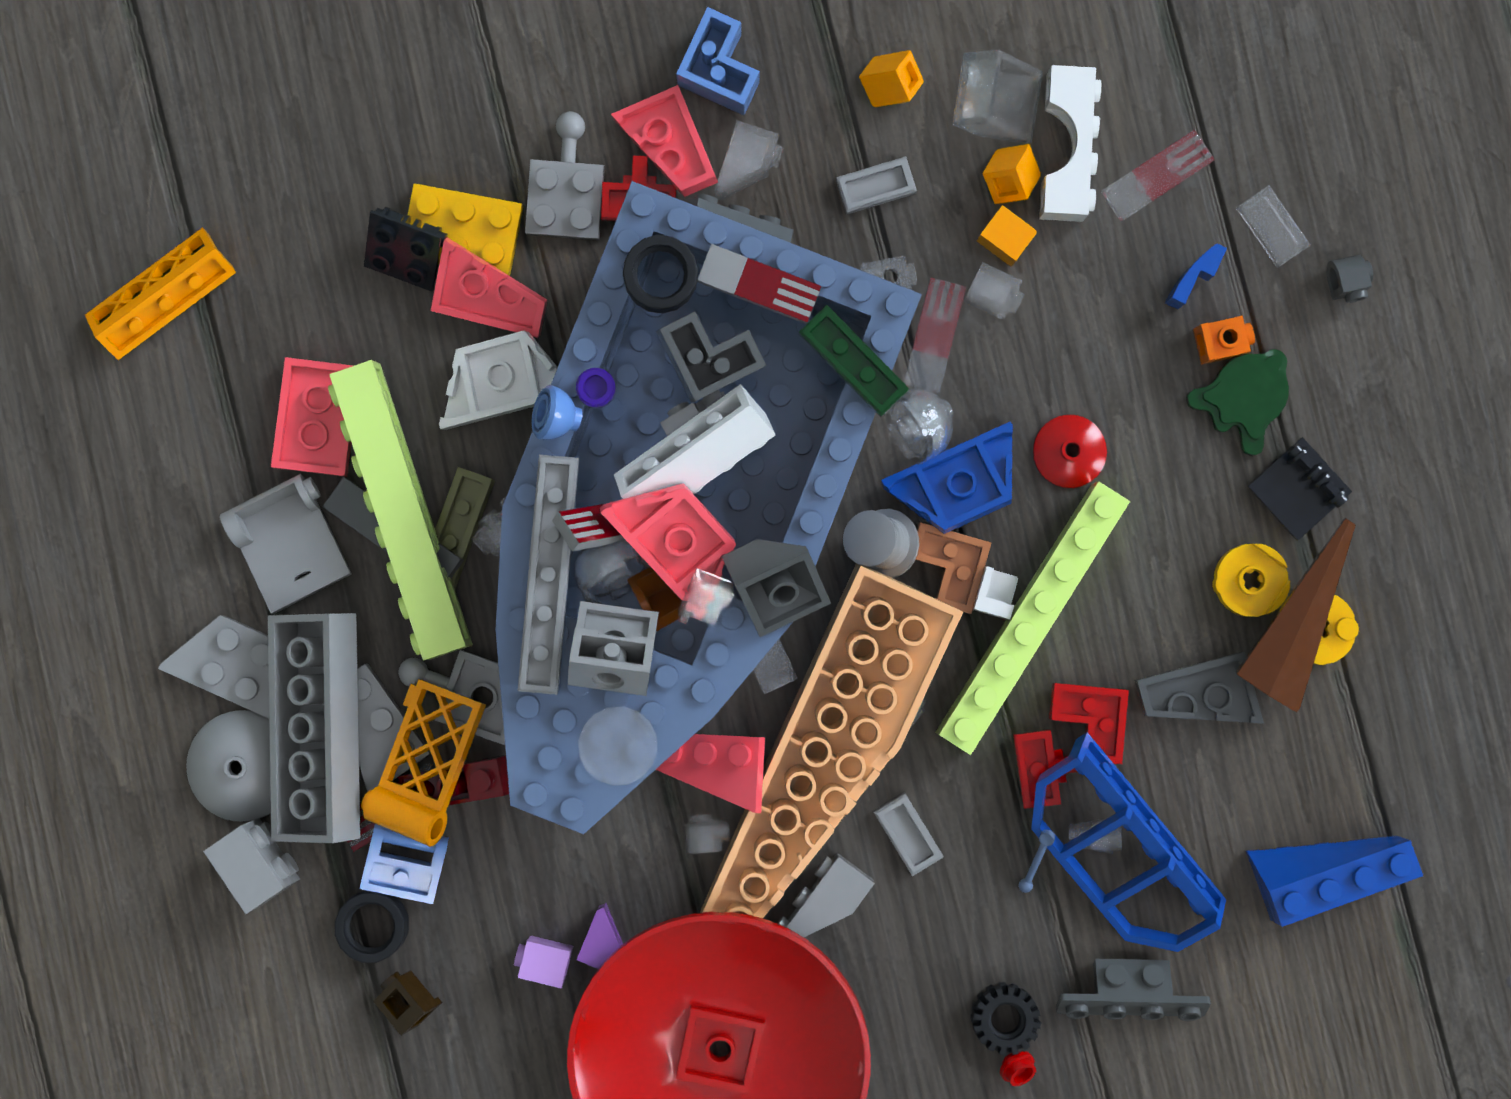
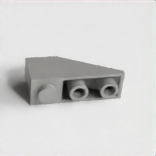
(831, 897)

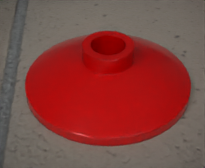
(1051, 456)

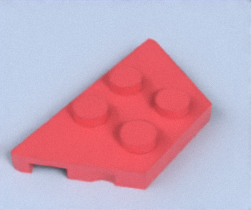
(671, 534)

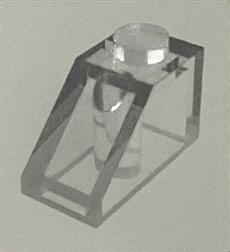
(747, 159)

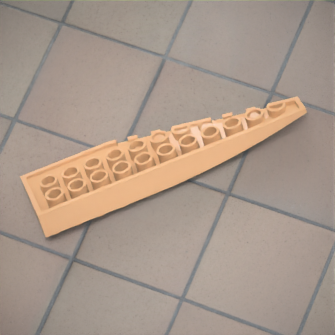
(836, 734)

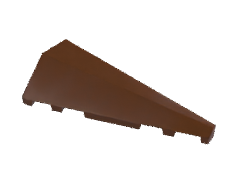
(1288, 647)

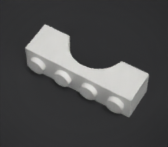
(1071, 99)

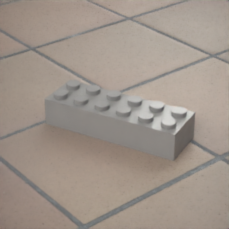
(313, 728)

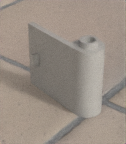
(285, 538)

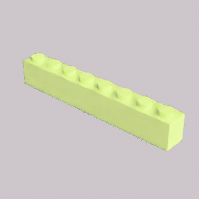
(399, 509)
(1032, 617)

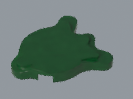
(1246, 395)

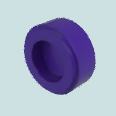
(595, 387)

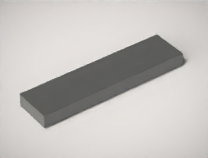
(349, 506)

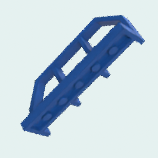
(1156, 842)

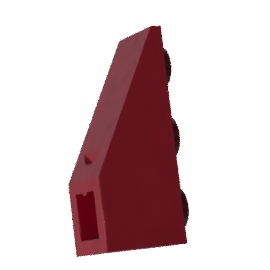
(477, 781)

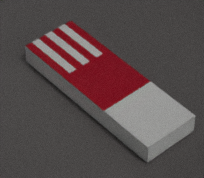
(759, 284)
(585, 528)

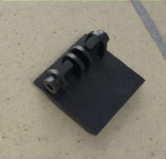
(402, 248)
(1300, 489)

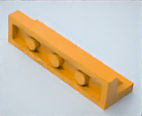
(161, 297)

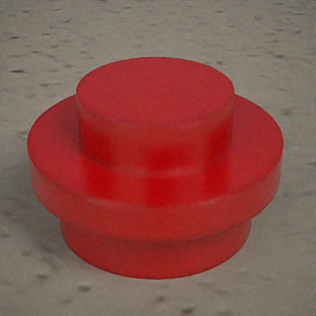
(1018, 1068)

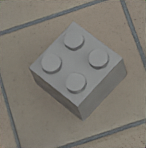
(252, 864)

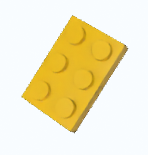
(475, 222)

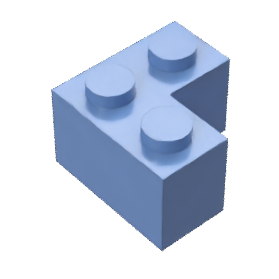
(709, 66)

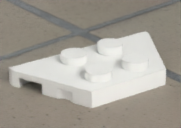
(496, 379)

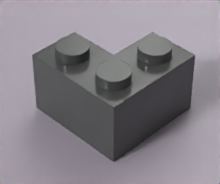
(701, 365)

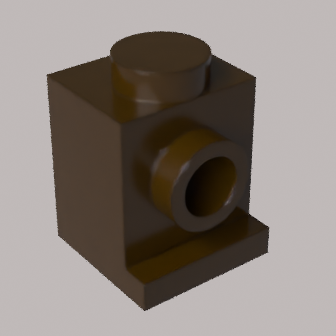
(405, 1001)

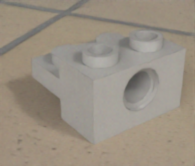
(612, 648)

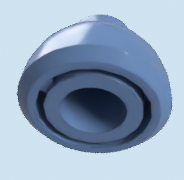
(554, 414)

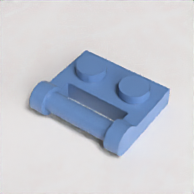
(402, 875)

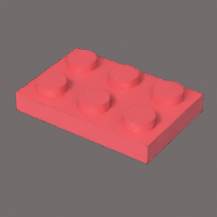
(308, 421)

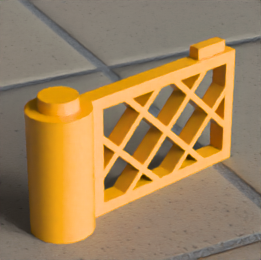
(415, 812)

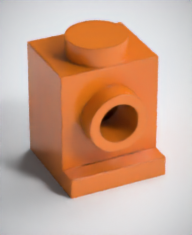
(1211, 342)

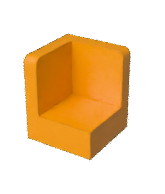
(891, 78)
(1012, 174)
(1006, 236)

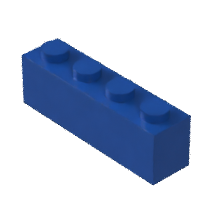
(1328, 875)

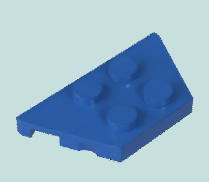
(959, 482)

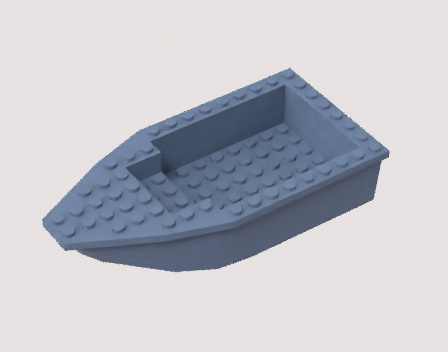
(772, 494)

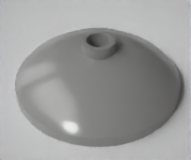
(226, 738)

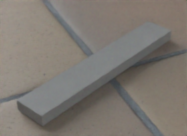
(547, 577)

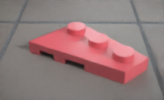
(483, 294)

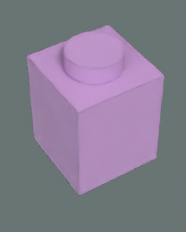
(543, 961)

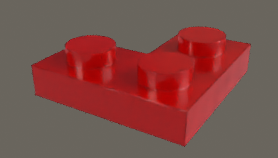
(1100, 708)

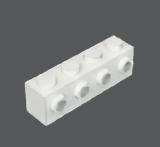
(700, 447)

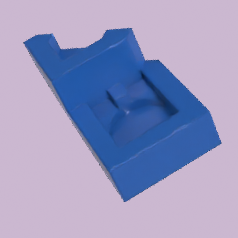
(1204, 267)

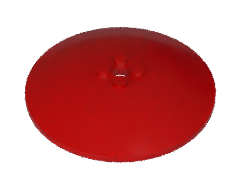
(711, 979)

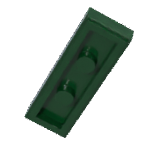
(853, 361)

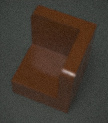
(655, 596)

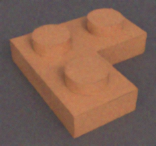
(963, 564)

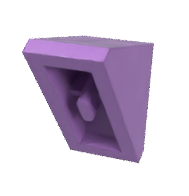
(601, 939)

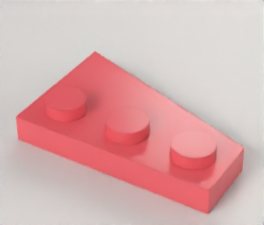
(669, 139)
(721, 766)

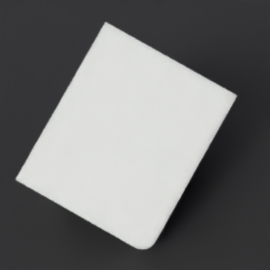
(996, 593)

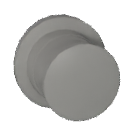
(882, 541)

